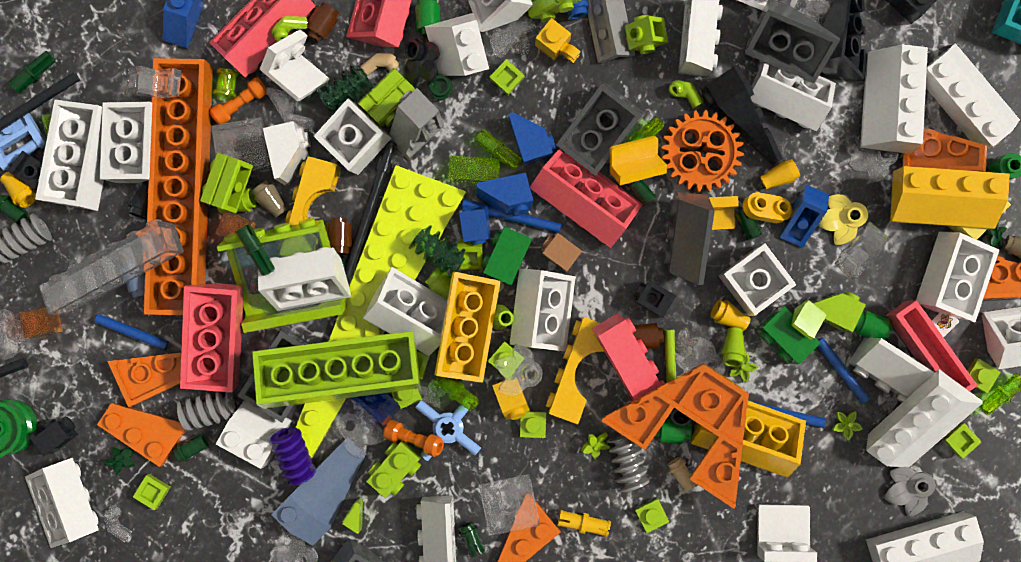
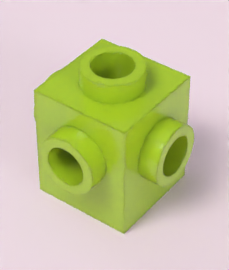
(646, 34)

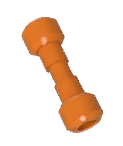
(254, 89)
(431, 444)

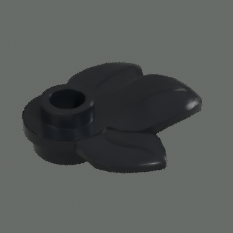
(421, 60)

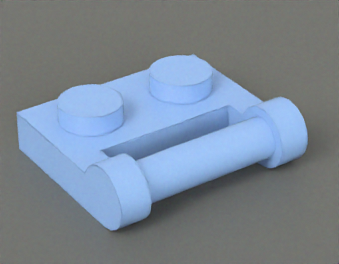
(16, 132)

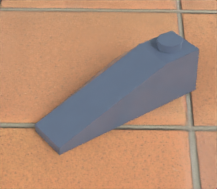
(315, 503)

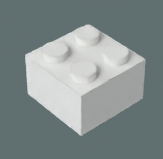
(352, 137)
(757, 280)

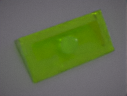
(473, 169)

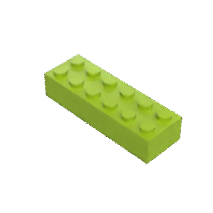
(336, 370)

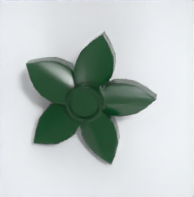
(995, 235)
(120, 459)

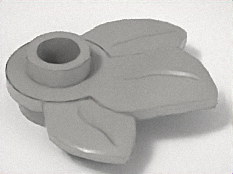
(906, 490)

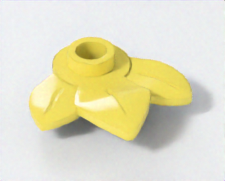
(839, 219)

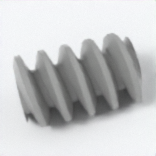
(23, 238)
(206, 412)
(629, 464)

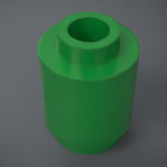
(426, 13)
(1008, 164)
(873, 326)
(673, 433)

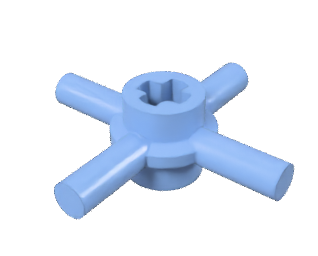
(447, 417)

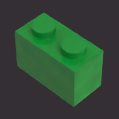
(506, 256)
(791, 344)

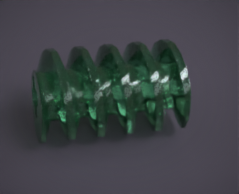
(344, 88)
(438, 251)

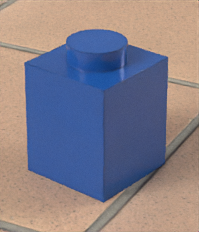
(475, 224)

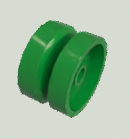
(16, 423)

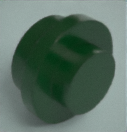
(440, 88)

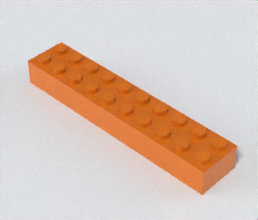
(176, 181)

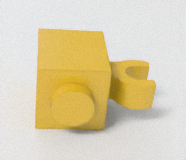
(554, 40)

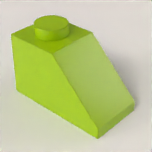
(841, 310)

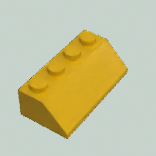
(948, 197)
(467, 327)
(769, 439)

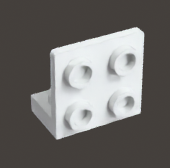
(290, 69)
(784, 533)

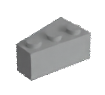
(414, 123)

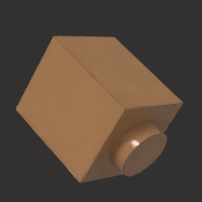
(560, 251)

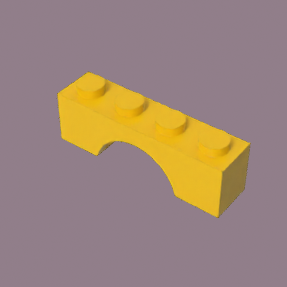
(317, 179)
(567, 401)

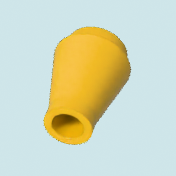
(781, 174)
(18, 190)
(727, 314)

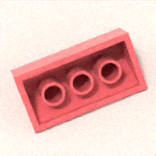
(379, 22)
(249, 32)
(585, 198)
(211, 337)

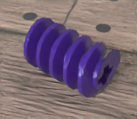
(292, 455)

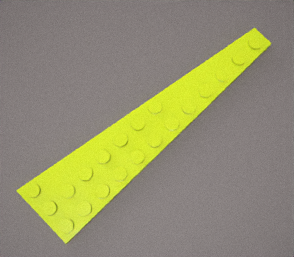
(406, 209)

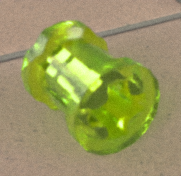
(226, 83)

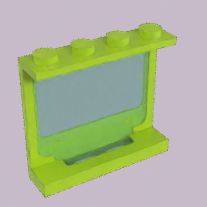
(279, 242)

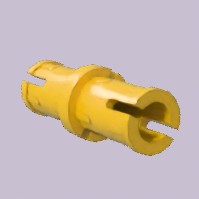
(584, 523)

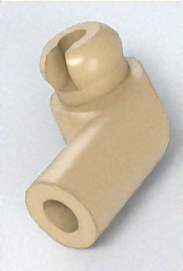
(380, 60)

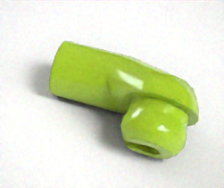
(286, 24)
(686, 90)

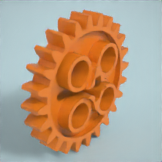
(702, 128)

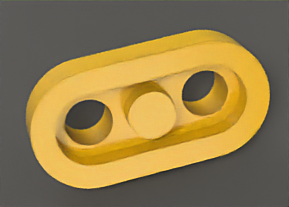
(769, 209)

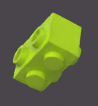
(387, 476)

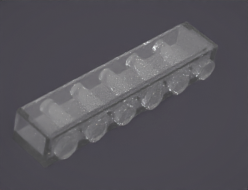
(111, 267)

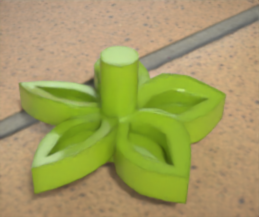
(744, 369)
(846, 424)
(595, 444)

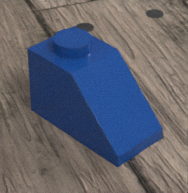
(180, 21)
(531, 139)
(507, 194)
(806, 215)

